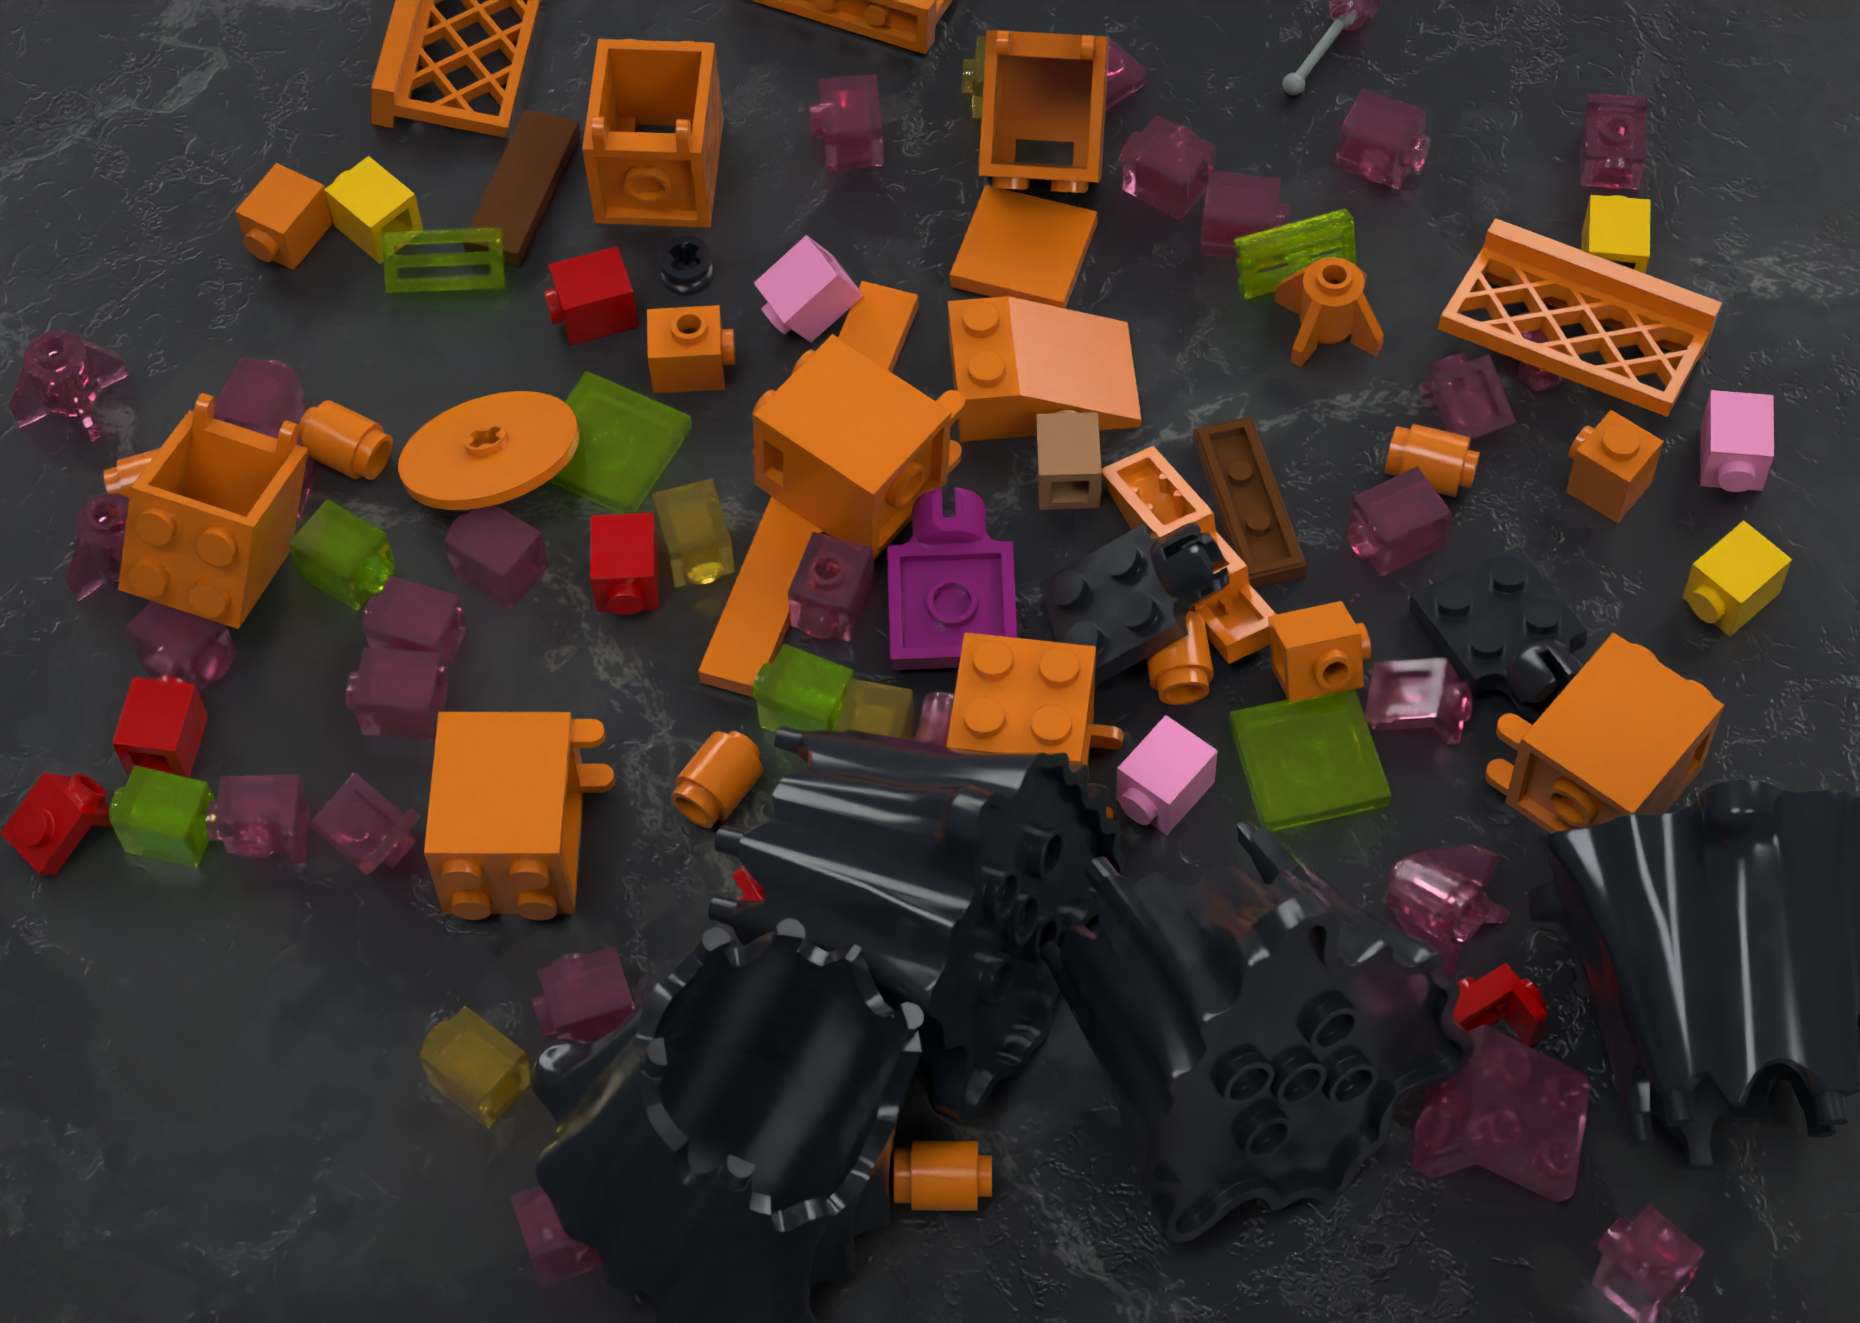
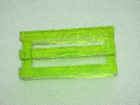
(1294, 245)
(494, 257)

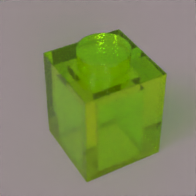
(342, 554)
(800, 691)
(162, 816)

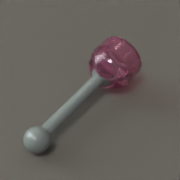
(1347, 15)

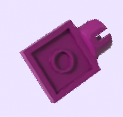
(948, 584)

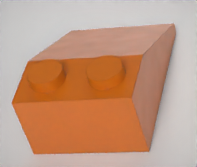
(1037, 359)

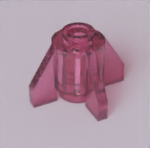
(64, 377)
(99, 543)
(1441, 898)

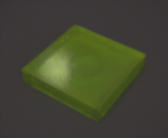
(621, 443)
(1309, 759)

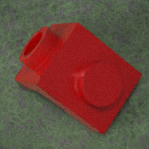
(56, 819)
(1502, 997)

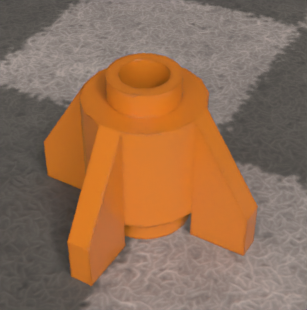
(1329, 307)

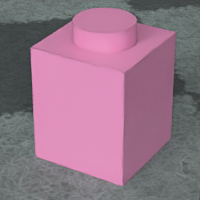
(806, 290)
(1736, 441)
(1165, 776)

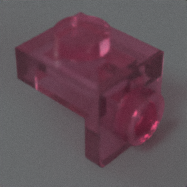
(365, 826)

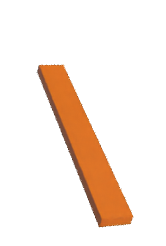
(758, 604)

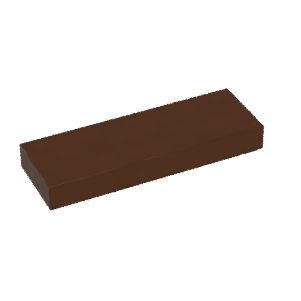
(525, 182)
(1249, 501)

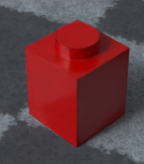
(591, 296)
(624, 563)
(160, 726)

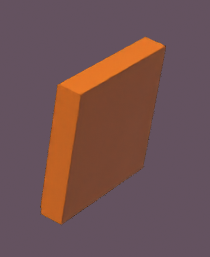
(1023, 247)

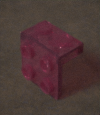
(1508, 1114)

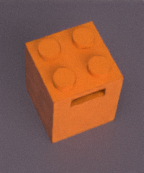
(1045, 92)
(645, 174)
(852, 444)
(212, 516)
(1028, 699)
(1609, 744)
(510, 811)

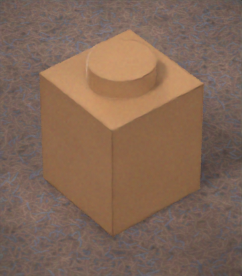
(1068, 460)

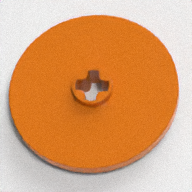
(489, 450)

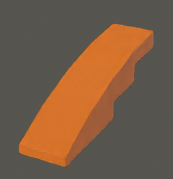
(1156, 495)

